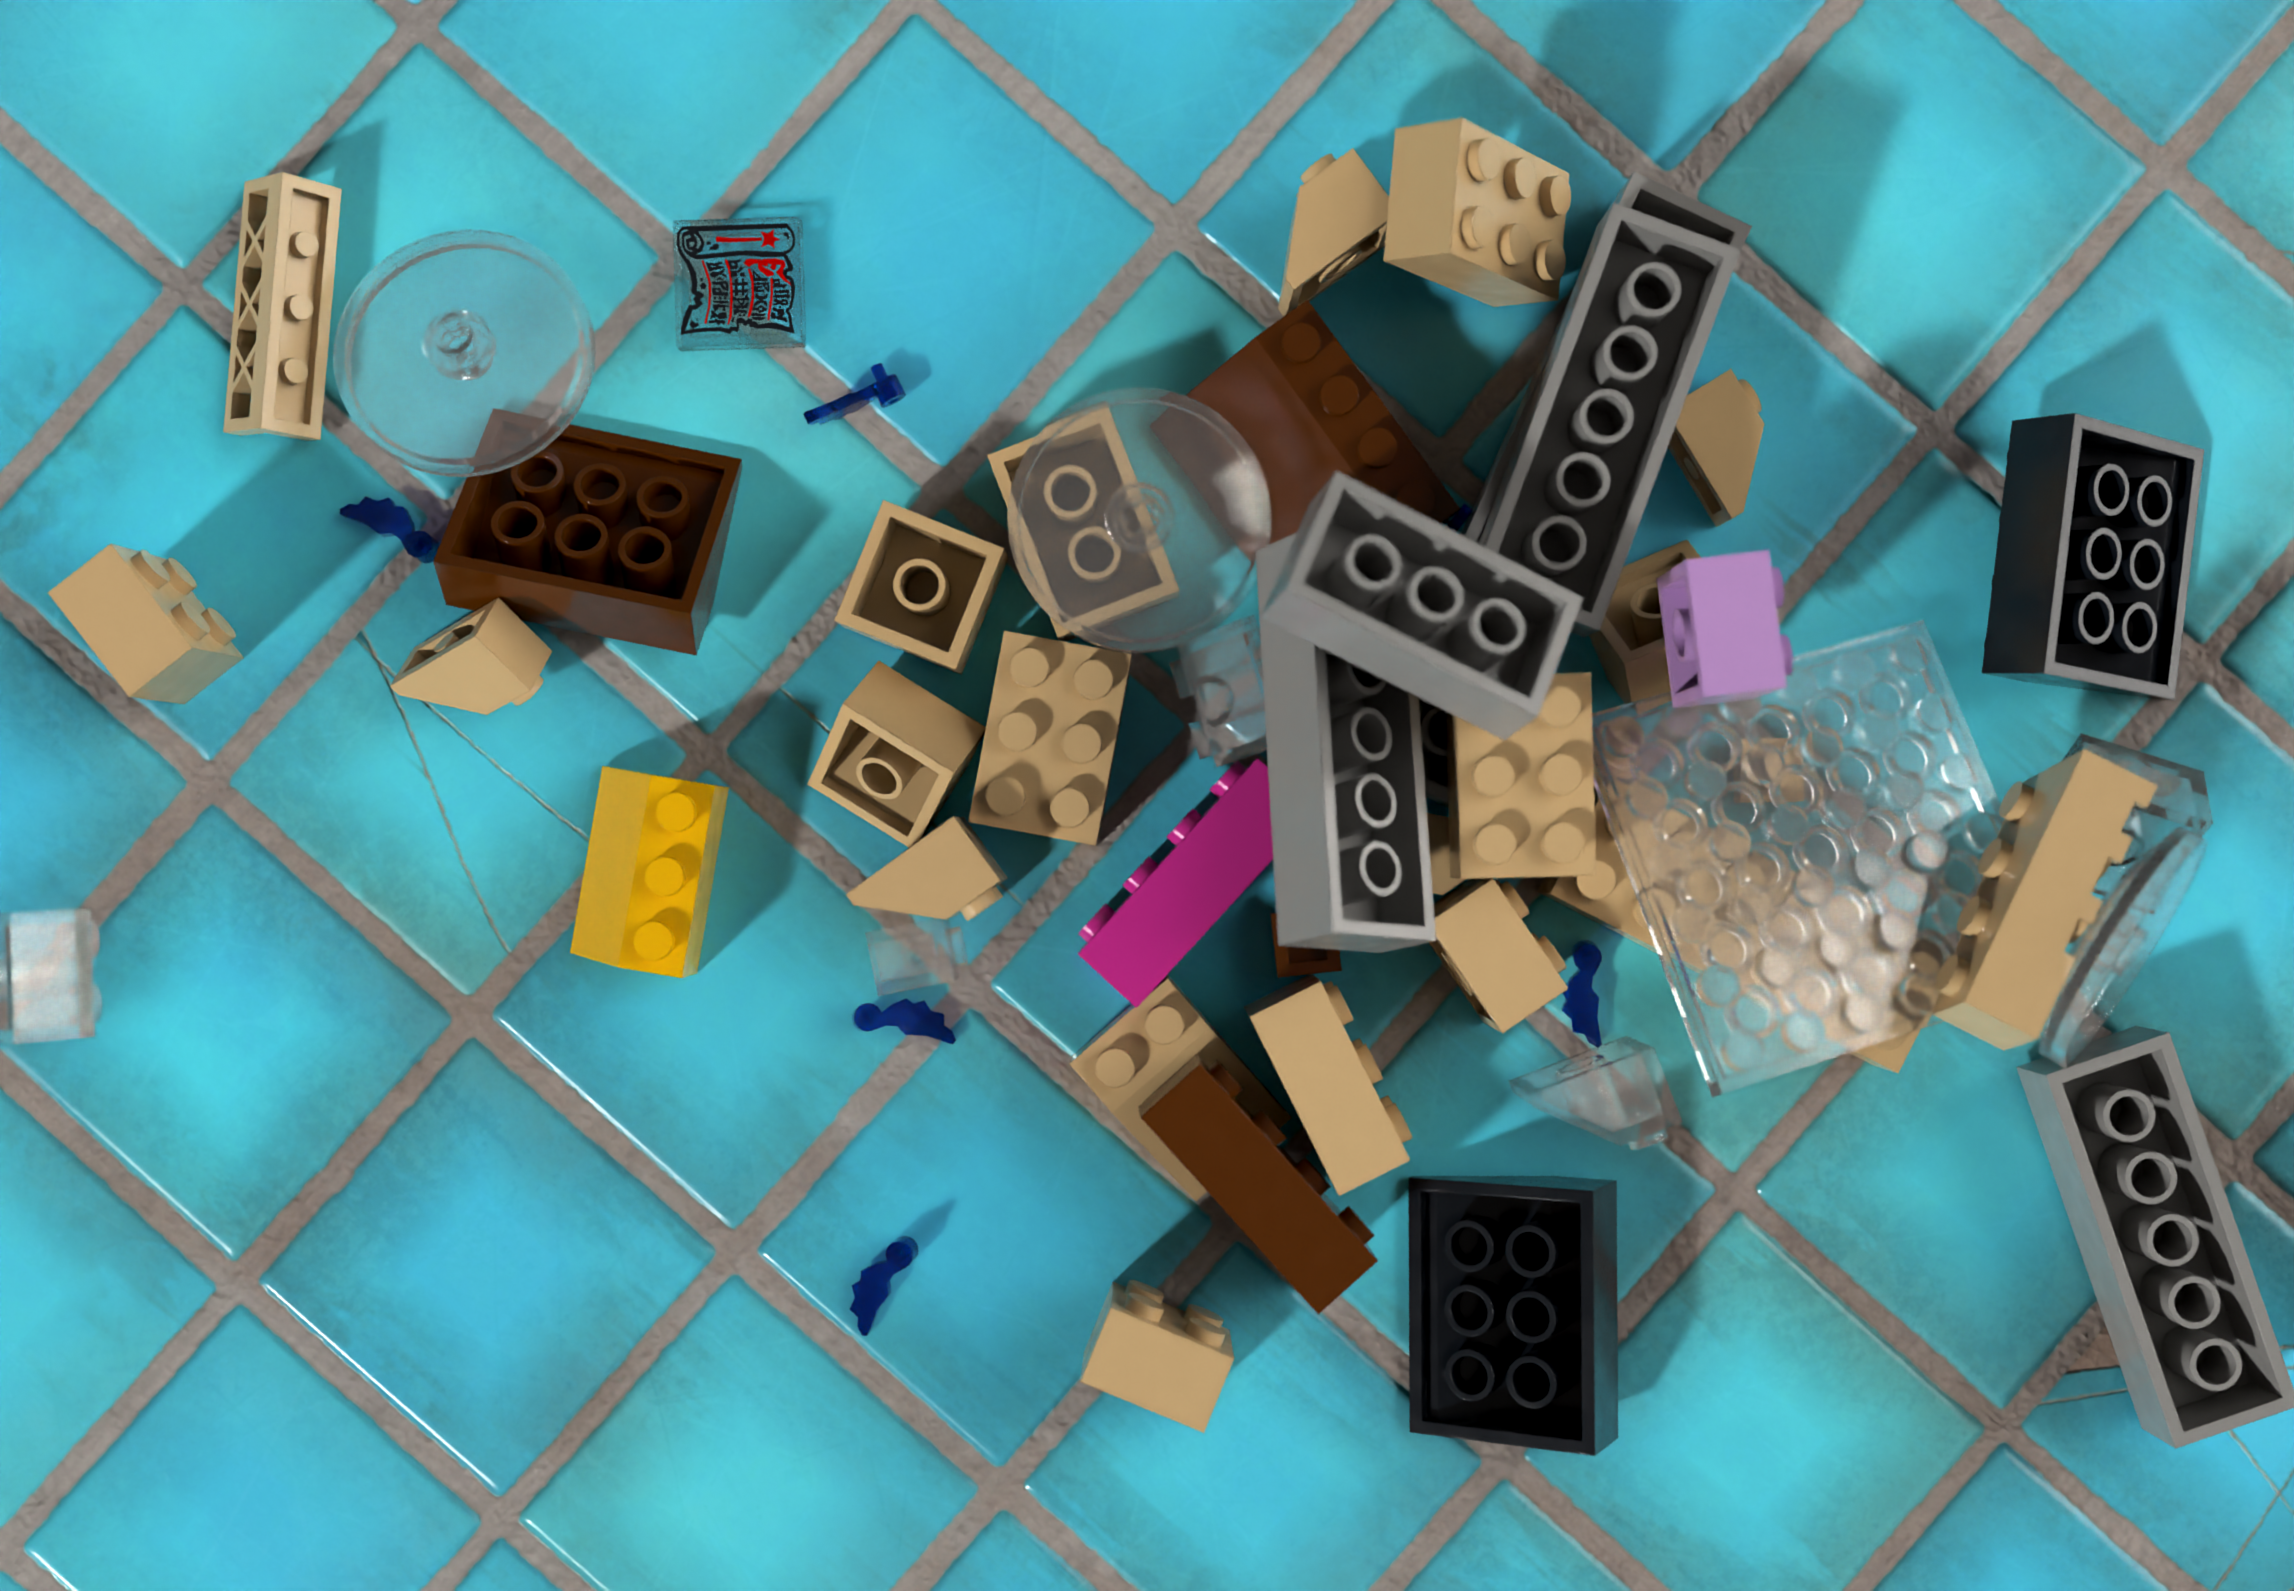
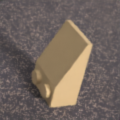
(1145, 1050)

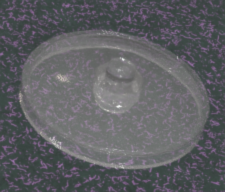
(464, 353)
(1138, 519)
(2120, 942)

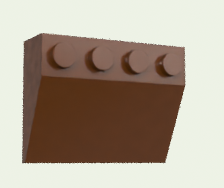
(1315, 415)
(596, 538)

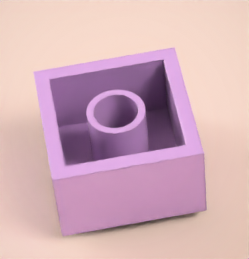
(1724, 629)

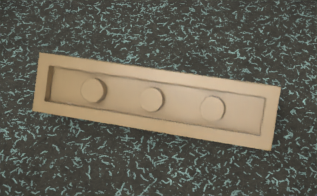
(282, 307)

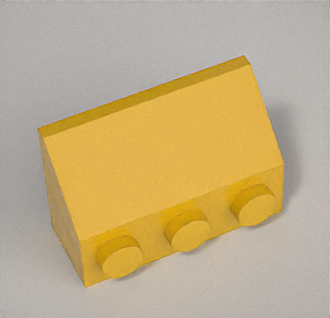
(649, 872)

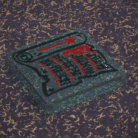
(739, 284)

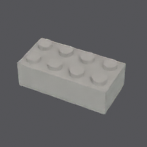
(1422, 607)

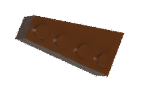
(1259, 1183)

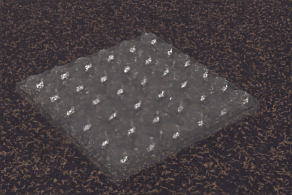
(1802, 851)

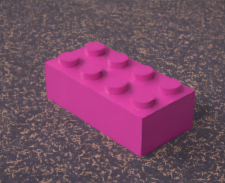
(1187, 889)

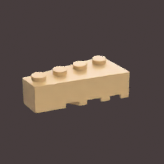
(2036, 897)

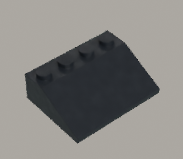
(2092, 557)
(1514, 1310)

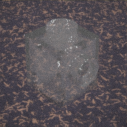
(915, 955)

